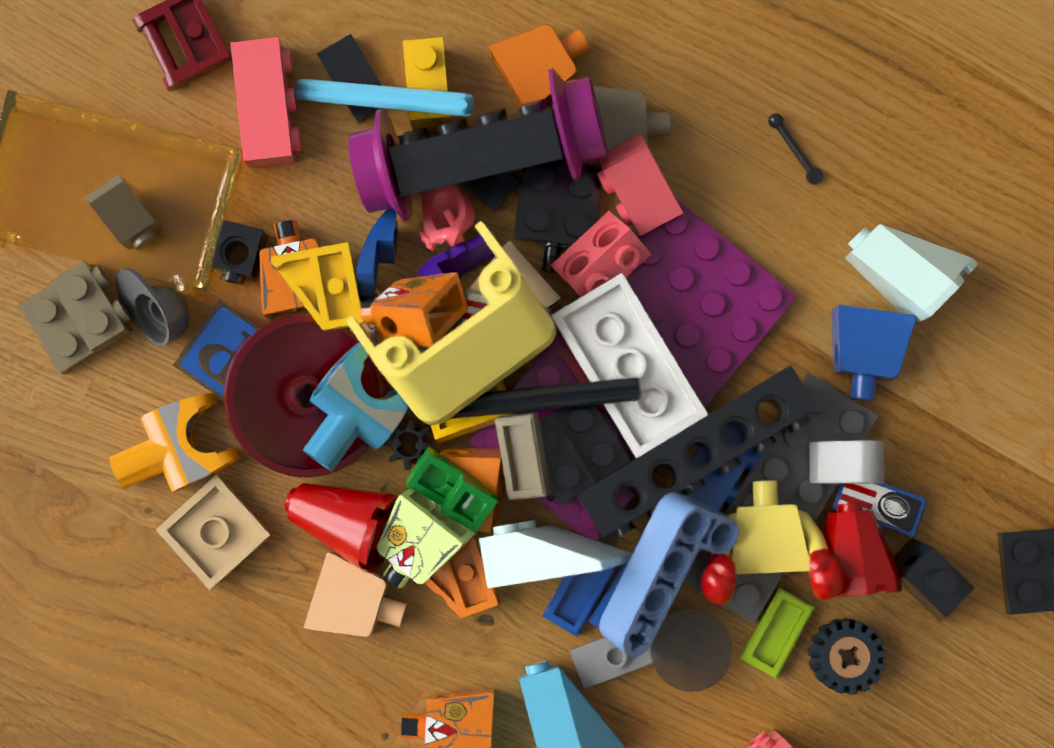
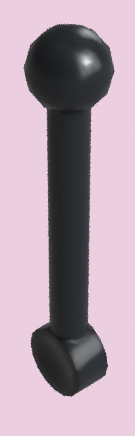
(813, 175)

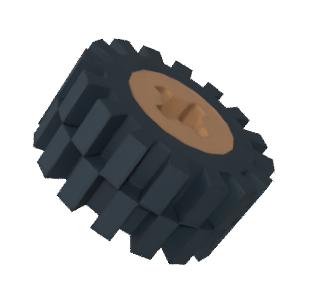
(834, 647)

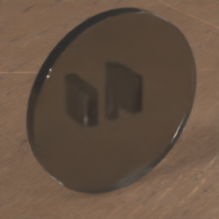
(691, 650)

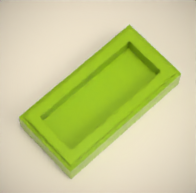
(777, 632)

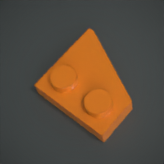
(464, 582)

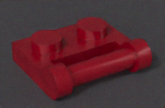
(194, 33)

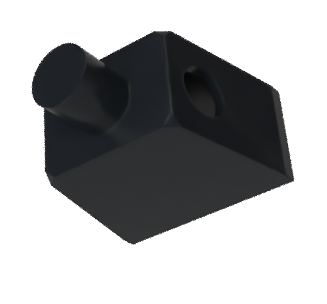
(931, 578)

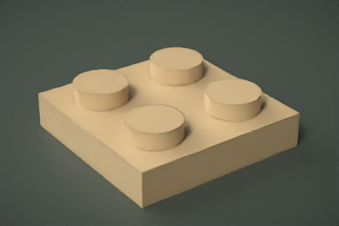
(213, 532)

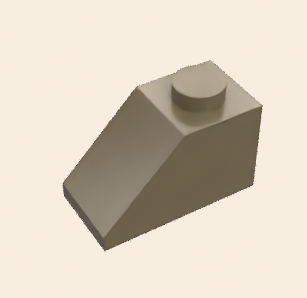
(125, 213)

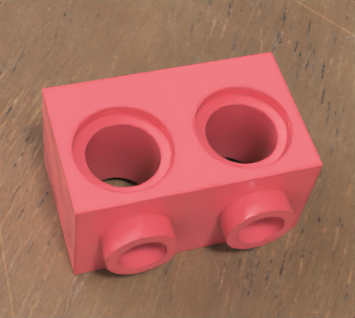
(600, 255)

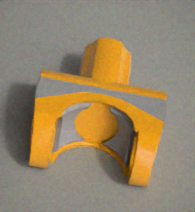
(172, 448)

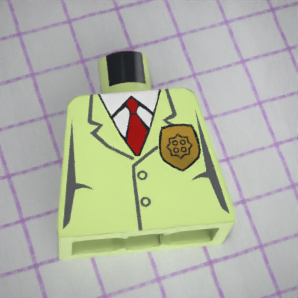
(419, 539)

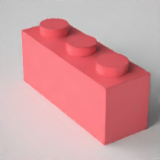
(265, 102)

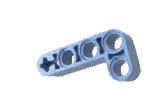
(659, 568)

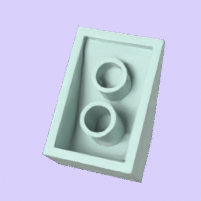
(534, 553)

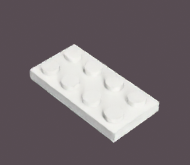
(618, 341)

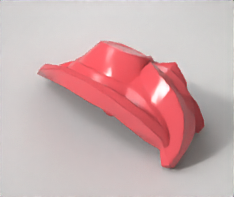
(445, 216)

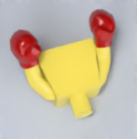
(773, 541)

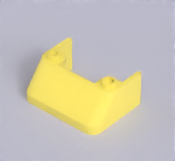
(473, 354)

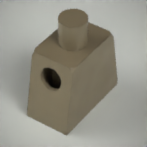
(625, 116)

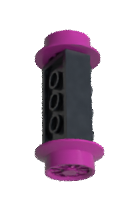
(395, 167)

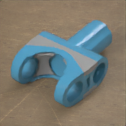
(351, 411)

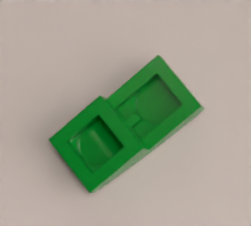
(453, 488)

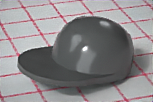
(154, 309)

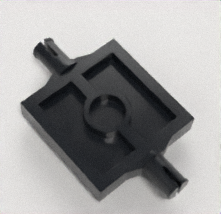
(555, 207)

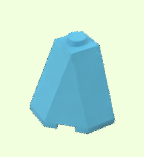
(561, 712)

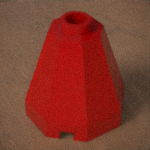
(861, 551)

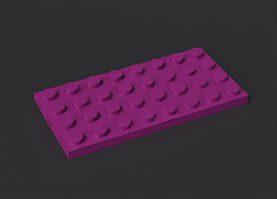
(707, 309)

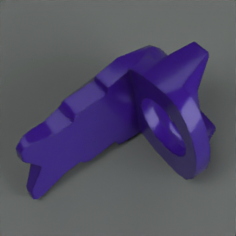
(458, 259)

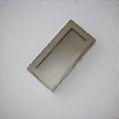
(523, 455)

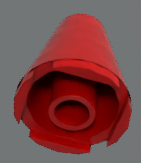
(343, 520)

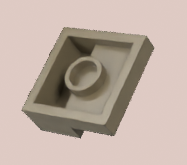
(76, 316)

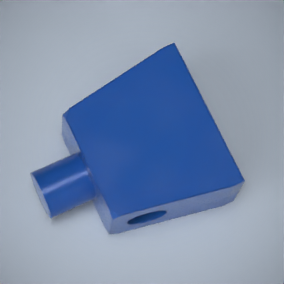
(869, 346)

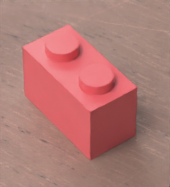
(639, 185)

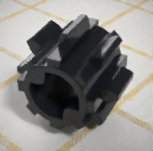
(397, 444)

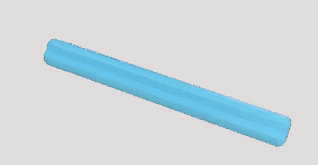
(385, 97)

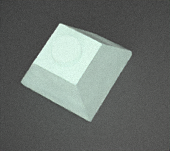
(908, 270)

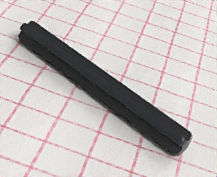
(554, 397)

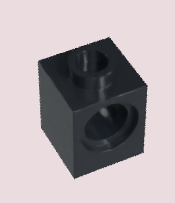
(233, 235)

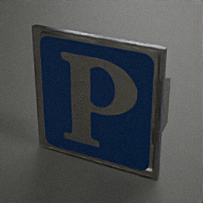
(214, 346)

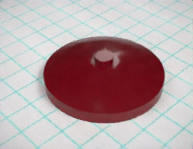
(272, 389)

